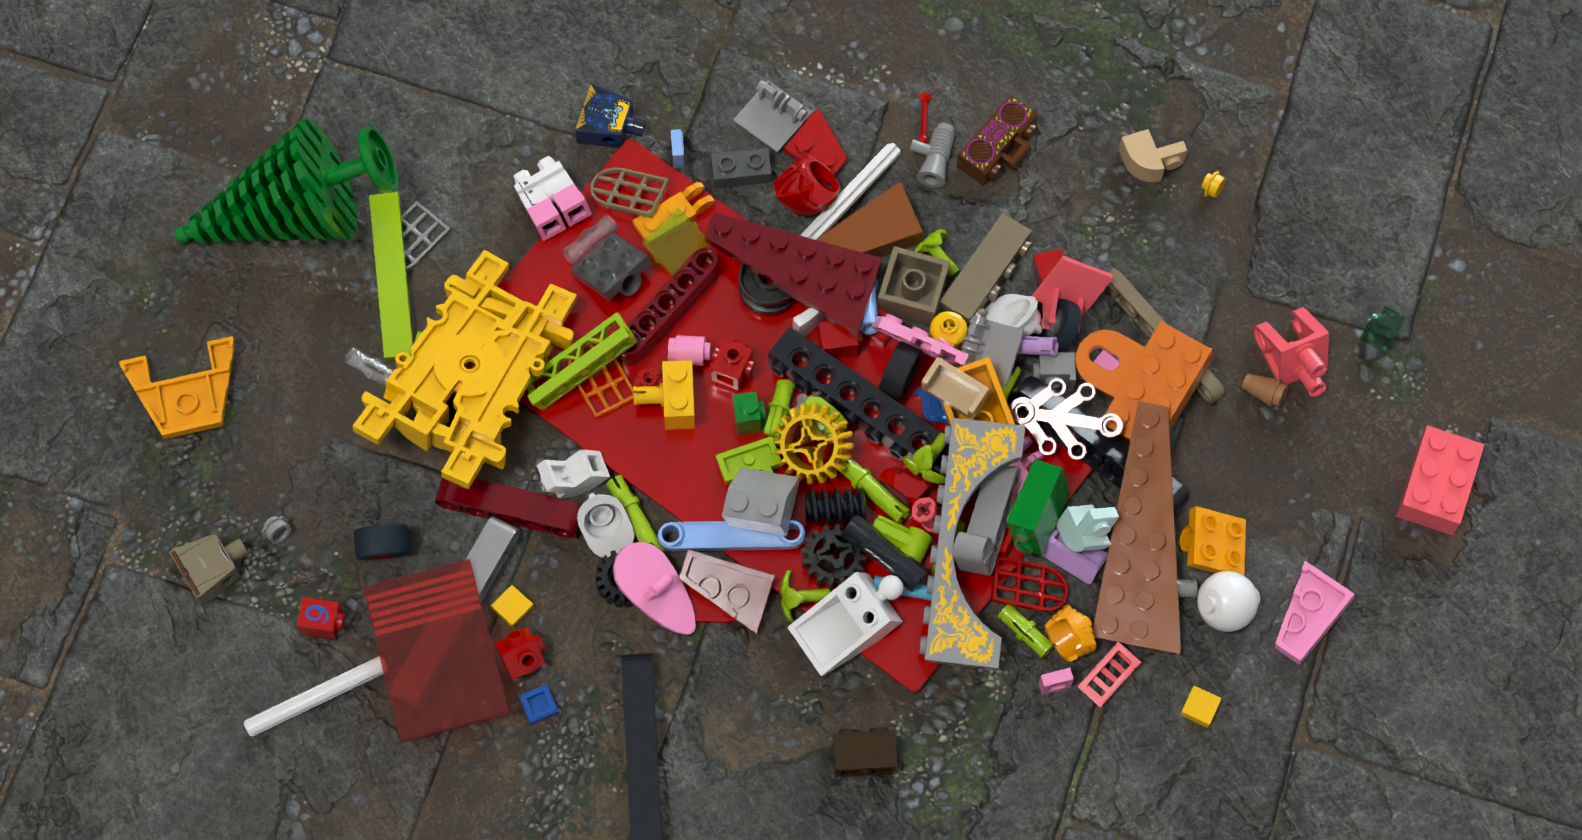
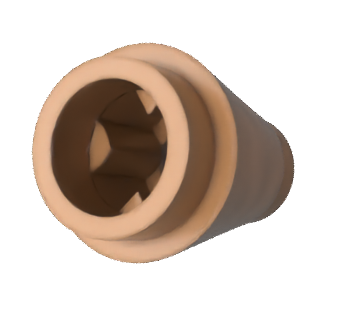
(1266, 389)

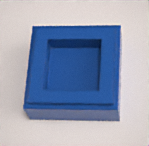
(538, 704)

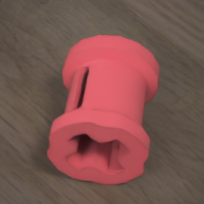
(927, 517)

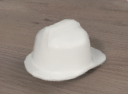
(1017, 312)
(605, 524)

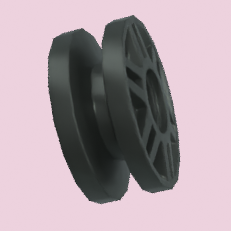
(761, 297)

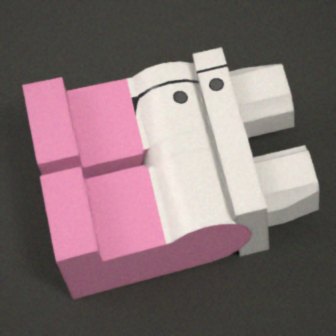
(546, 188)

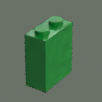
(1038, 507)

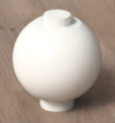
(1228, 601)

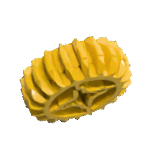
(809, 432)

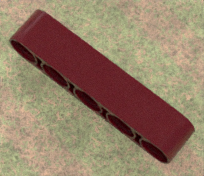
(673, 294)
(512, 506)

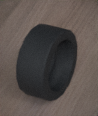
(900, 370)

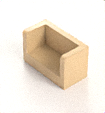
(955, 388)

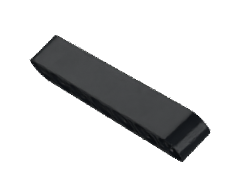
(1103, 453)
(641, 747)

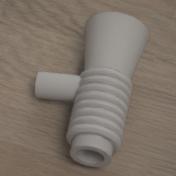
(937, 153)

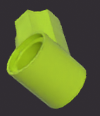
(910, 541)

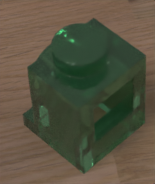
(1382, 328)

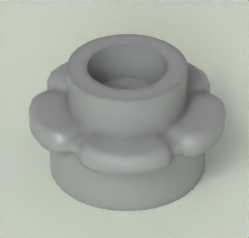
(276, 529)

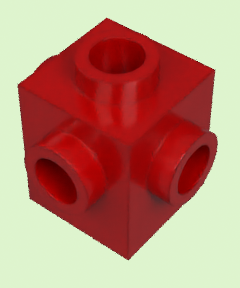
(732, 363)
(521, 652)

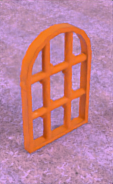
(610, 383)

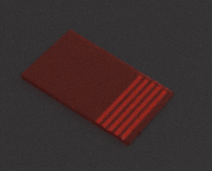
(435, 650)

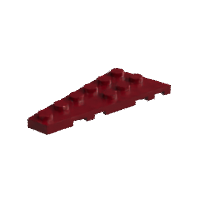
(809, 270)

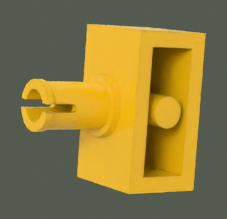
(674, 394)

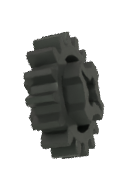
(822, 560)

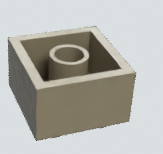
(913, 285)

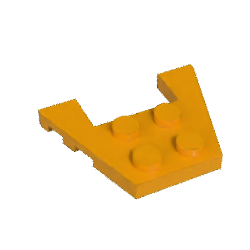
(188, 401)

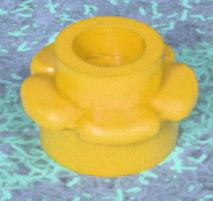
(1213, 184)

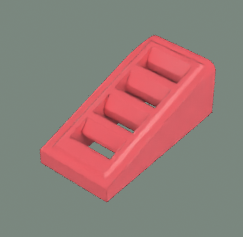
(1117, 682)

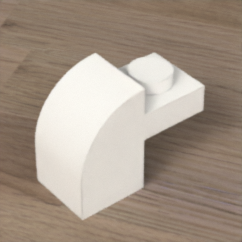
(575, 475)

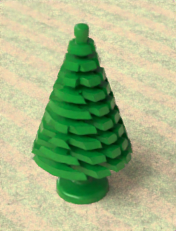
(294, 191)

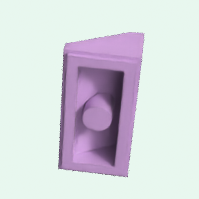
(1081, 564)

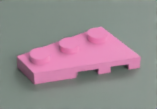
(919, 338)
(1312, 612)

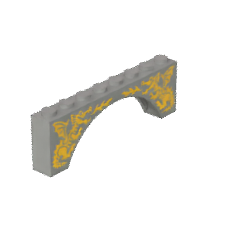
(974, 455)

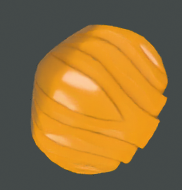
(1071, 633)

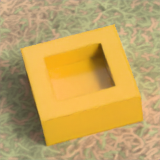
(512, 606)
(1200, 706)

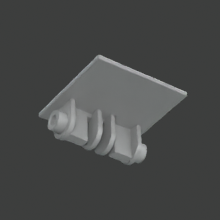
(772, 115)
(994, 340)

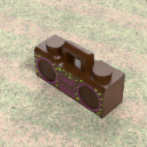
(990, 145)

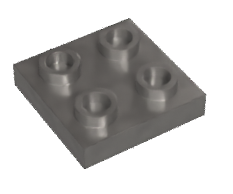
(612, 268)

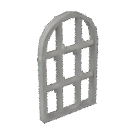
(421, 237)

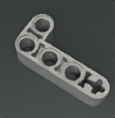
(981, 544)

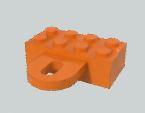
(1156, 374)

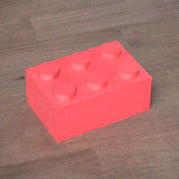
(1440, 480)

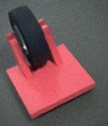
(1067, 296)

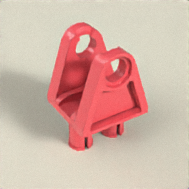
(1300, 359)

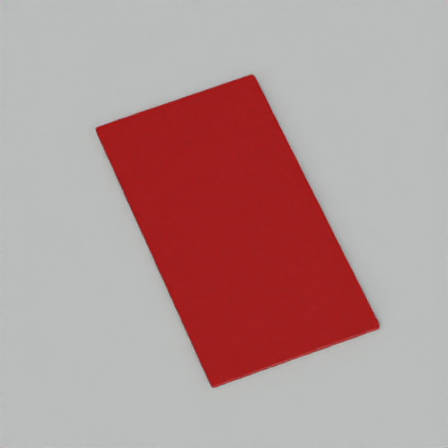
(680, 464)

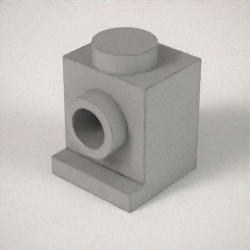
(1058, 366)

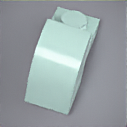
(1086, 527)

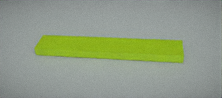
(391, 274)

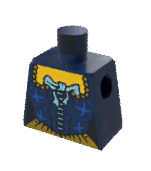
(607, 119)

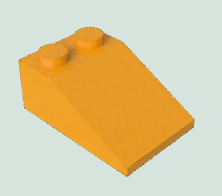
(995, 407)

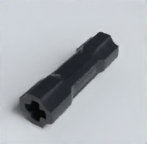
(866, 538)

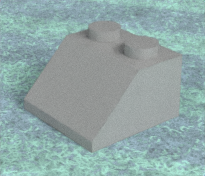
(761, 501)

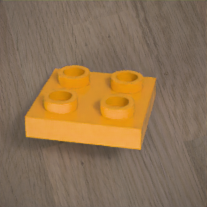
(1214, 541)

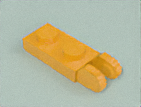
(646, 225)

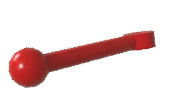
(925, 98)

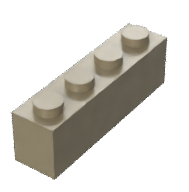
(987, 268)

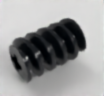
(834, 506)

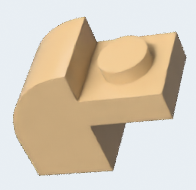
(1146, 160)

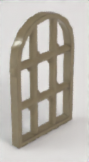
(639, 187)

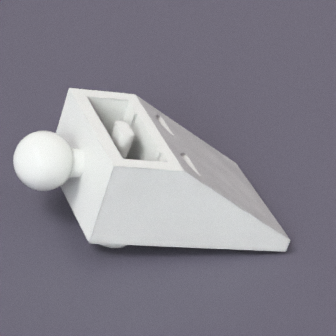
(840, 622)

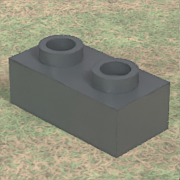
(741, 168)

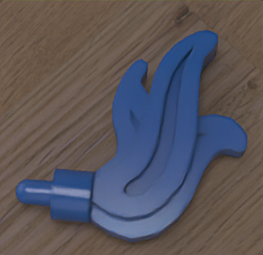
(931, 408)

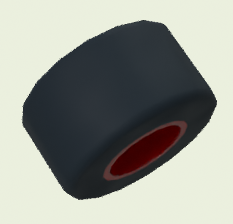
(381, 541)

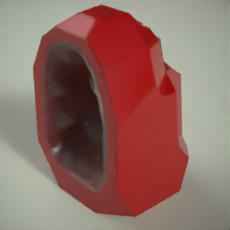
(905, 485)

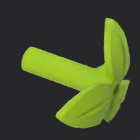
(931, 245)
(924, 459)
(792, 598)

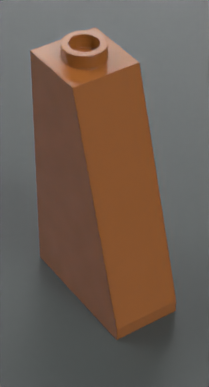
(879, 225)

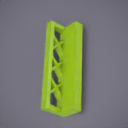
(583, 365)

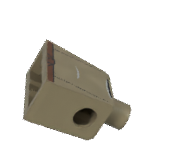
(208, 565)

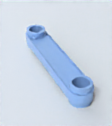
(721, 537)

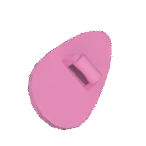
(654, 587)

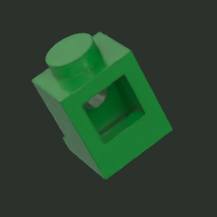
(748, 413)

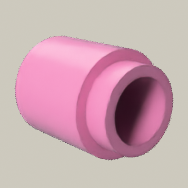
(689, 348)

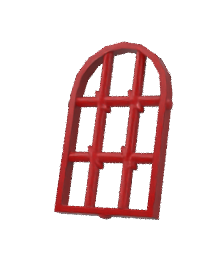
(1019, 577)

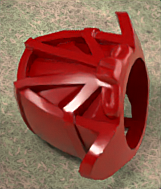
(805, 186)

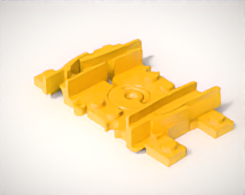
(477, 326)

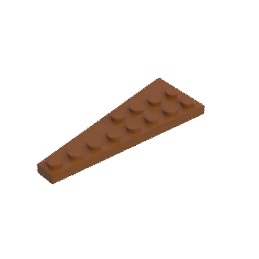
(1140, 574)

